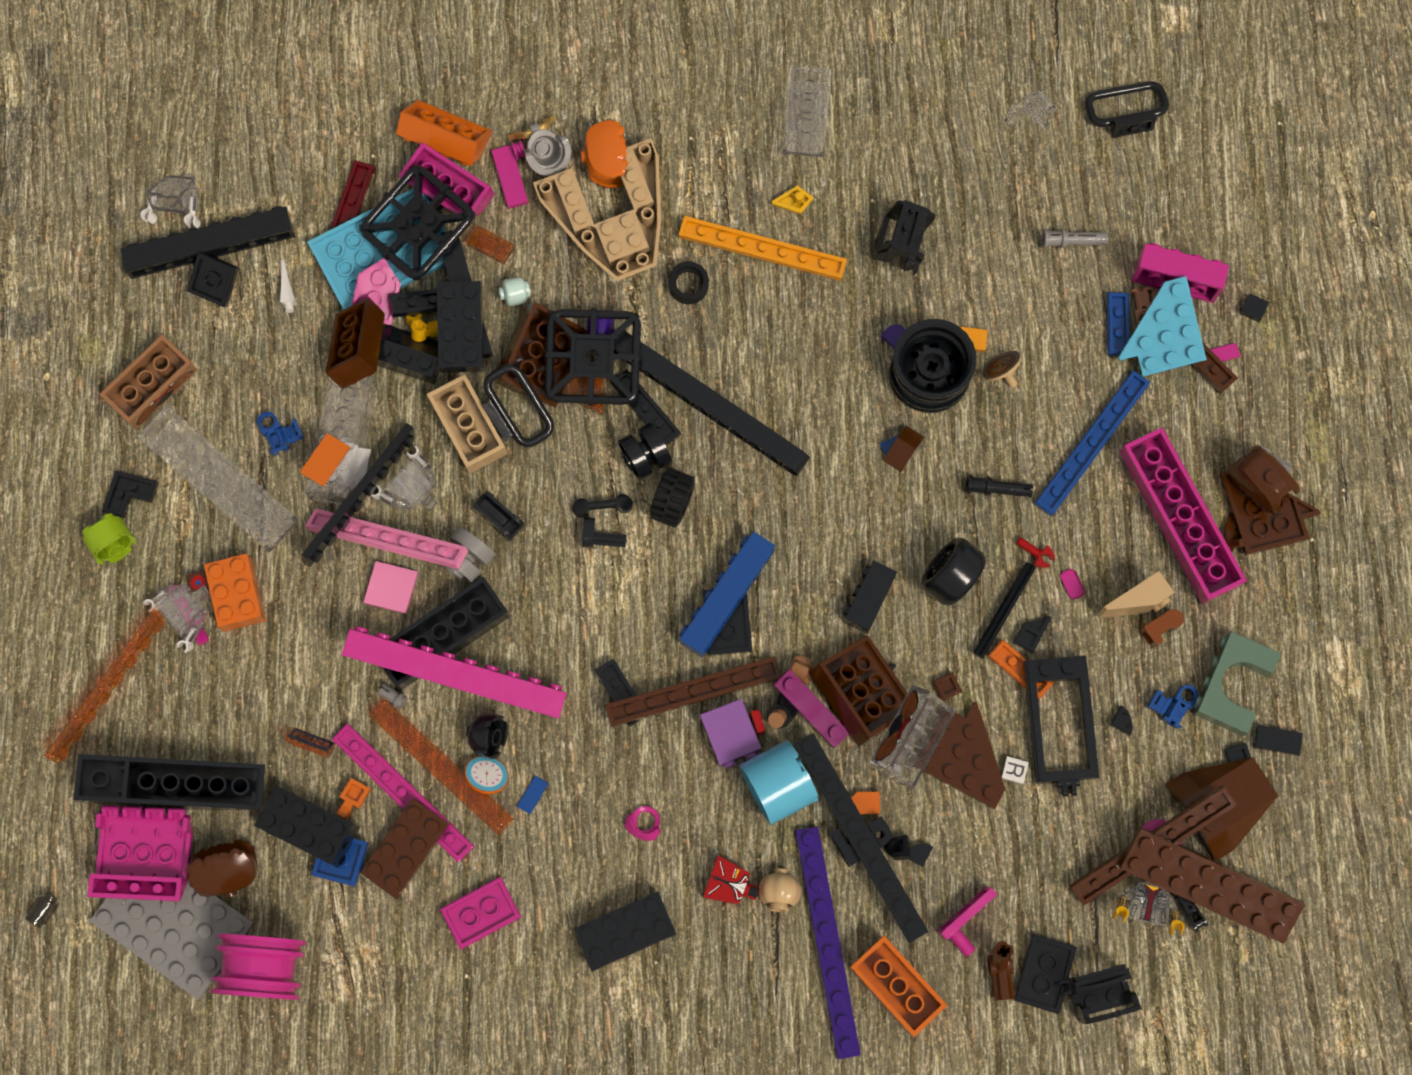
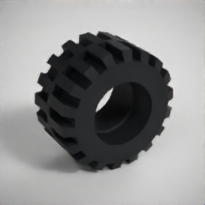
(672, 497)

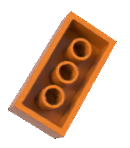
(898, 986)

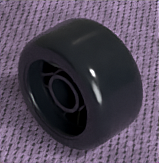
(953, 571)

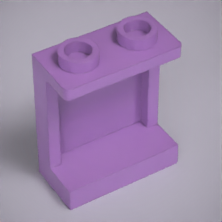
(731, 733)

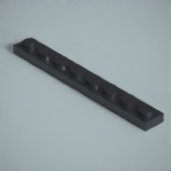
(354, 501)

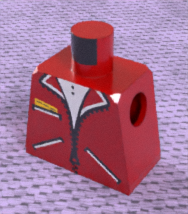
(729, 883)

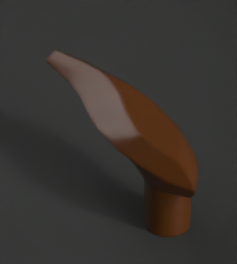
(1230, 538)

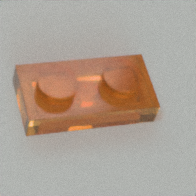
(491, 245)

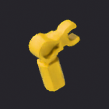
(421, 330)

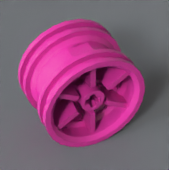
(258, 966)

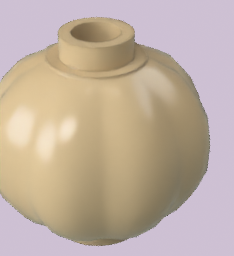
(779, 891)

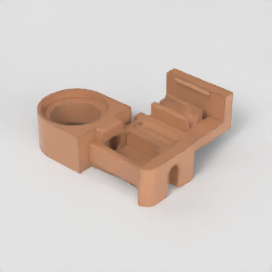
(1142, 299)

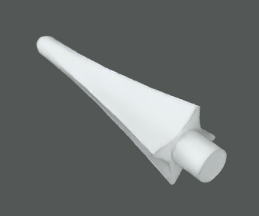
(286, 295)

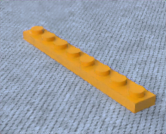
(762, 248)

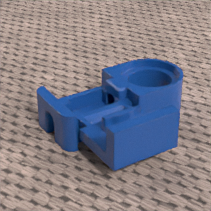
(282, 435)
(1173, 709)

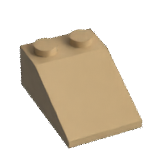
(1141, 599)

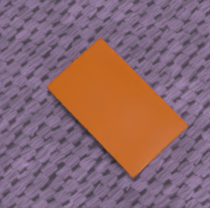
(325, 459)

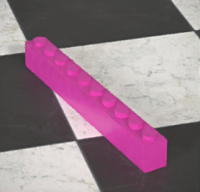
(454, 673)

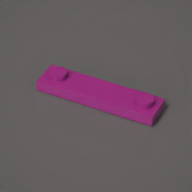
(811, 708)

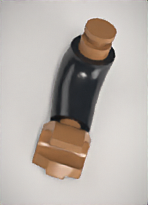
(782, 711)

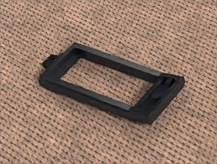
(1054, 671)

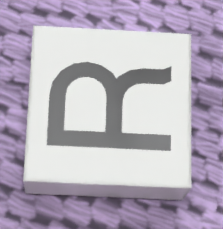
(1014, 770)

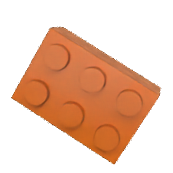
(235, 592)

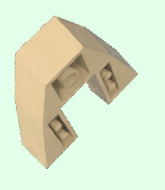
(621, 243)

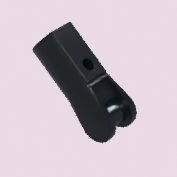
(1188, 908)

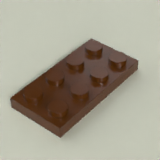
(404, 848)

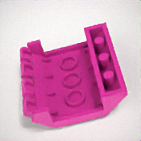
(142, 853)

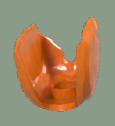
(605, 153)

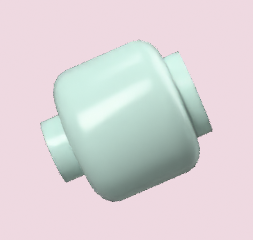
(514, 291)

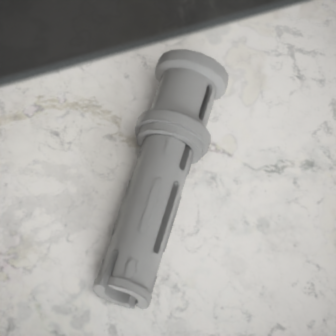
(1063, 238)

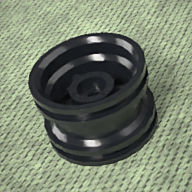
(950, 342)

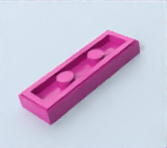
(509, 176)

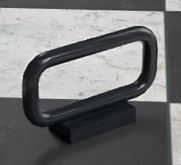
(1129, 123)
(500, 416)

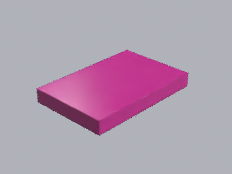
(480, 913)

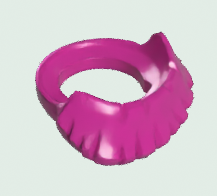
(649, 834)

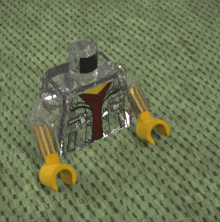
(1149, 905)

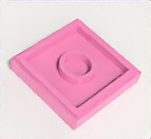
(391, 587)

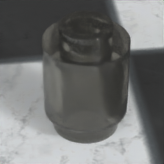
(42, 909)

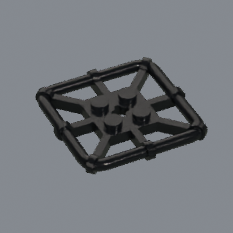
(415, 209)
(582, 346)

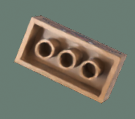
(148, 382)

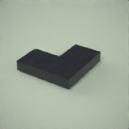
(125, 487)

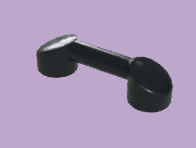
(582, 507)

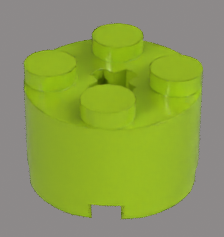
(108, 539)

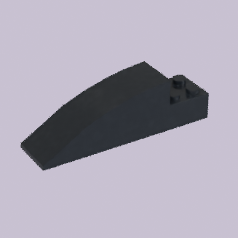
(168, 783)

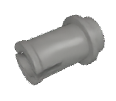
(393, 696)

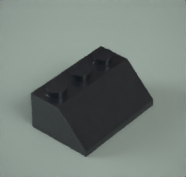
(409, 357)

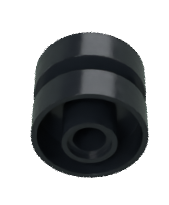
(649, 448)

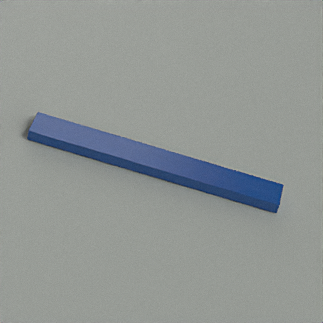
(1092, 443)

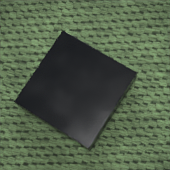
(212, 279)

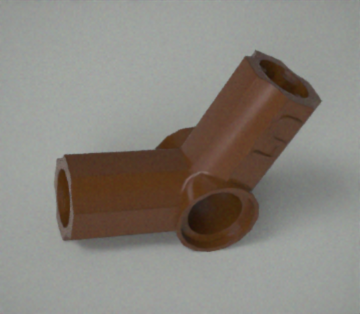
(1001, 969)

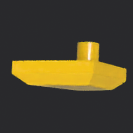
(794, 200)

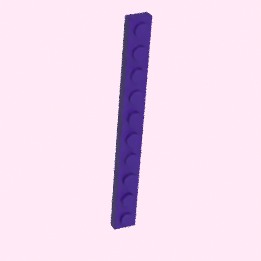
(828, 943)

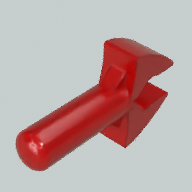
(1037, 553)

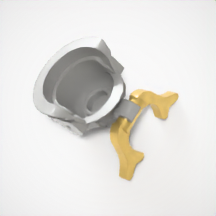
(545, 152)

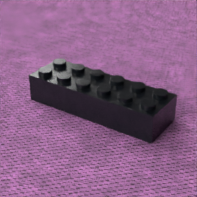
(453, 624)

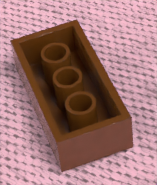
(355, 343)

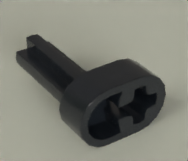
(597, 538)

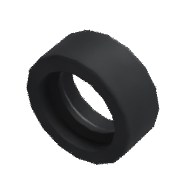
(683, 268)

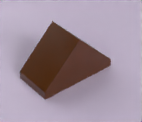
(903, 448)

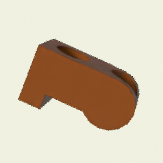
(1167, 622)

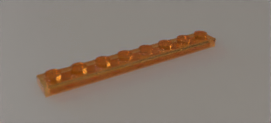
(101, 693)
(440, 766)

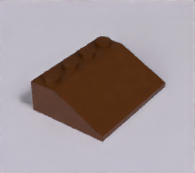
(527, 350)
(860, 689)

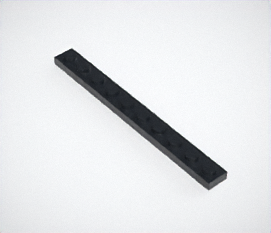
(861, 838)

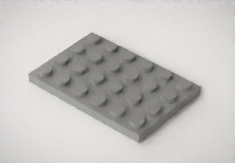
(174, 935)

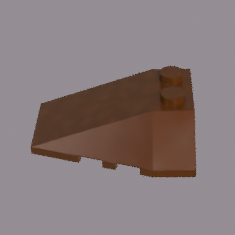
(1247, 788)

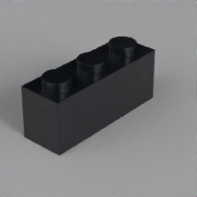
(869, 596)

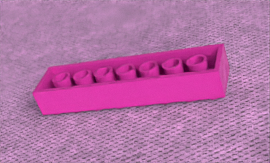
(1182, 516)

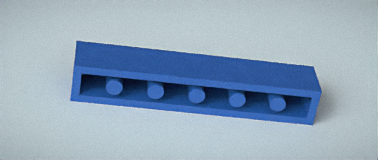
(727, 594)

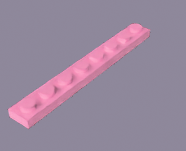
(393, 540)

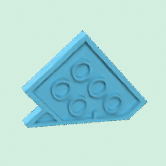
(1167, 332)

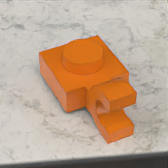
(353, 796)

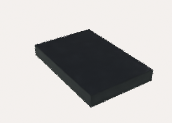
(736, 633)
(1043, 968)

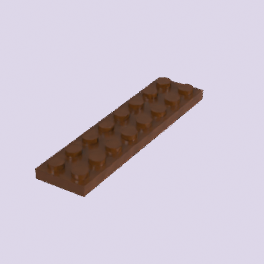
(1211, 885)

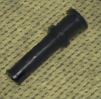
(988, 486)

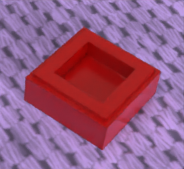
(757, 722)

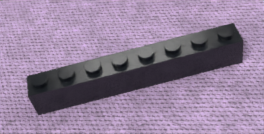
(216, 240)

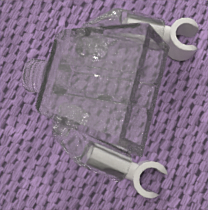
(173, 195)
(410, 485)
(182, 610)

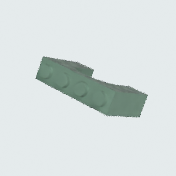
(1213, 703)

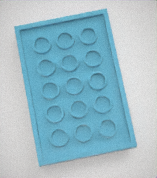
(346, 252)

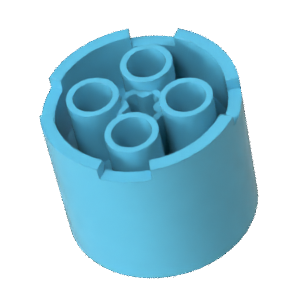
(778, 782)

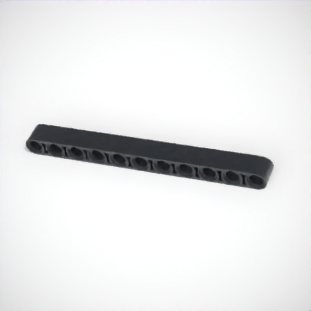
(715, 407)

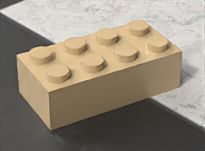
(467, 424)

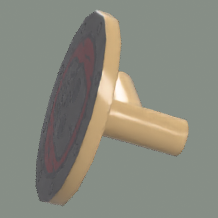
(1003, 367)

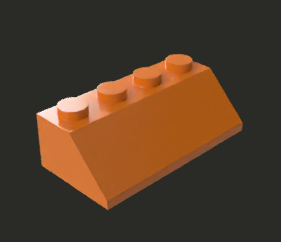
(443, 132)

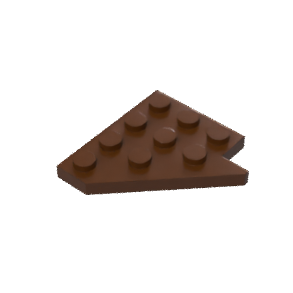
(1266, 530)
(967, 759)

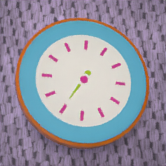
(486, 775)

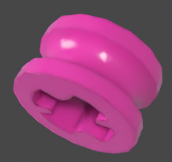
(518, 150)

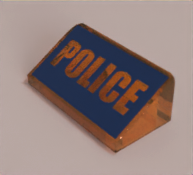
(310, 742)

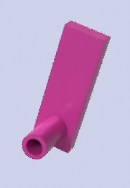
(952, 927)

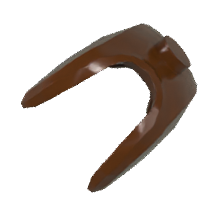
(1263, 479)
(223, 869)

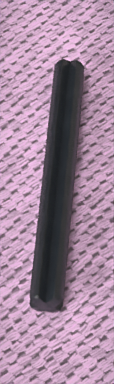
(1004, 610)

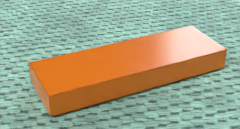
(1012, 663)

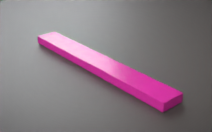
(396, 785)

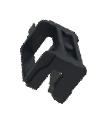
(907, 235)
(1101, 992)

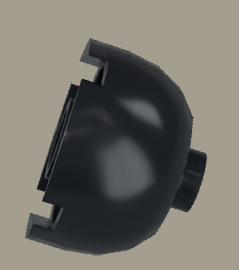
(487, 734)

